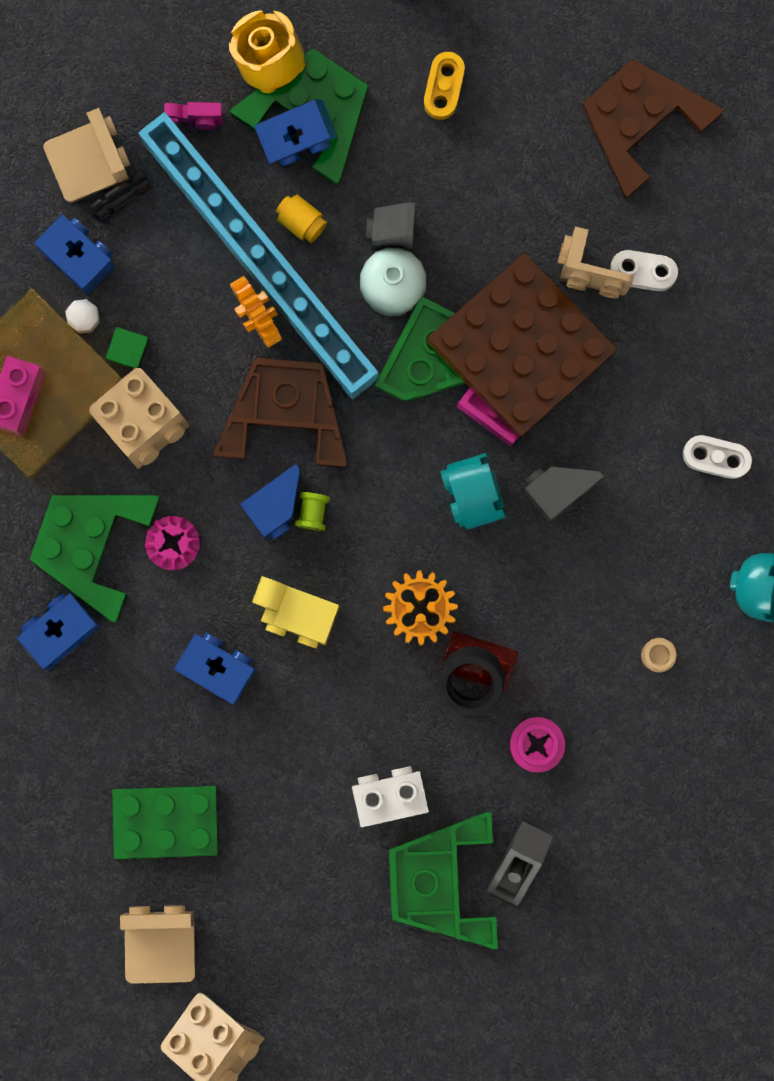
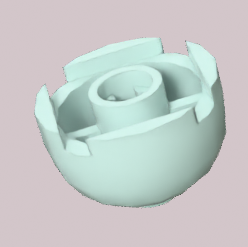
(392, 281)

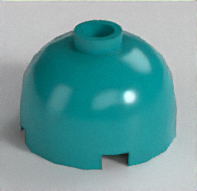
(755, 586)

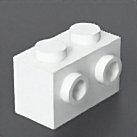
(389, 798)

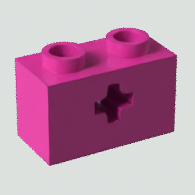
(18, 394)

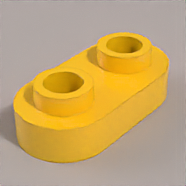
(444, 87)

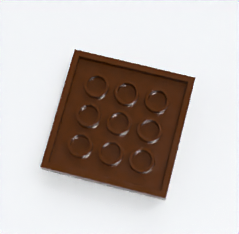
(521, 345)

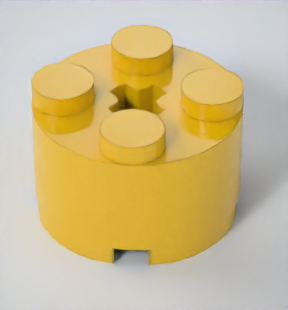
(266, 50)

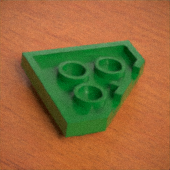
(414, 366)

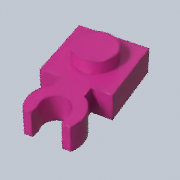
(202, 115)

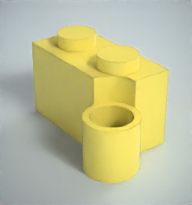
(295, 612)

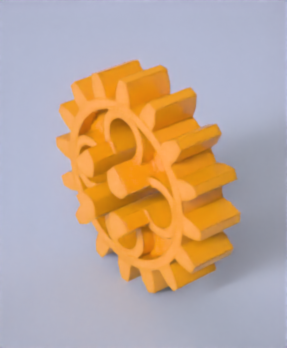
(258, 315)
(439, 607)

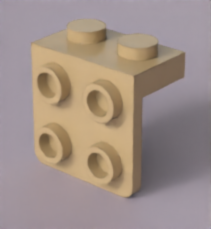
(87, 158)
(582, 275)
(139, 417)
(159, 944)
(210, 1042)

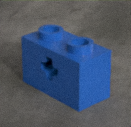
(277, 132)
(57, 245)
(49, 649)
(195, 667)

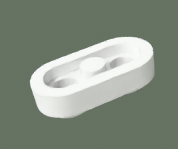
(644, 269)
(716, 457)

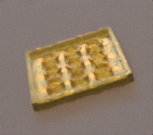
(71, 383)

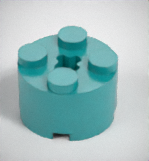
(474, 492)

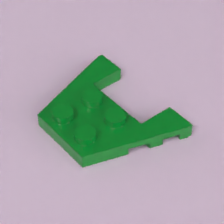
(320, 80)
(76, 539)
(427, 882)

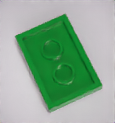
(165, 822)

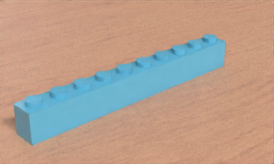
(259, 256)

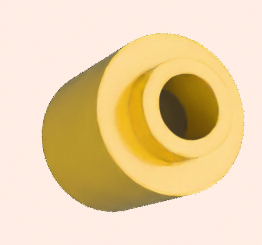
(301, 218)

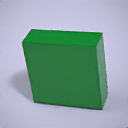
(127, 348)

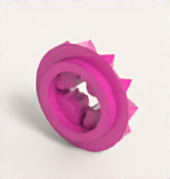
(188, 544)
(553, 746)

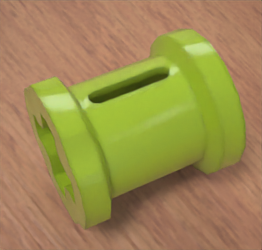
(312, 511)

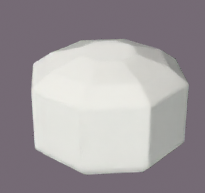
(82, 316)

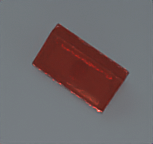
(477, 673)

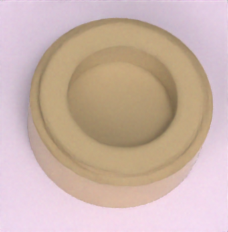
(658, 655)

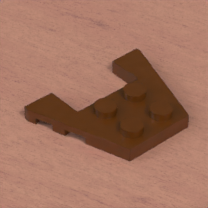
(631, 108)
(284, 397)

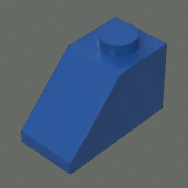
(275, 504)

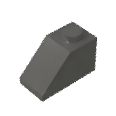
(392, 227)
(559, 488)
(520, 863)

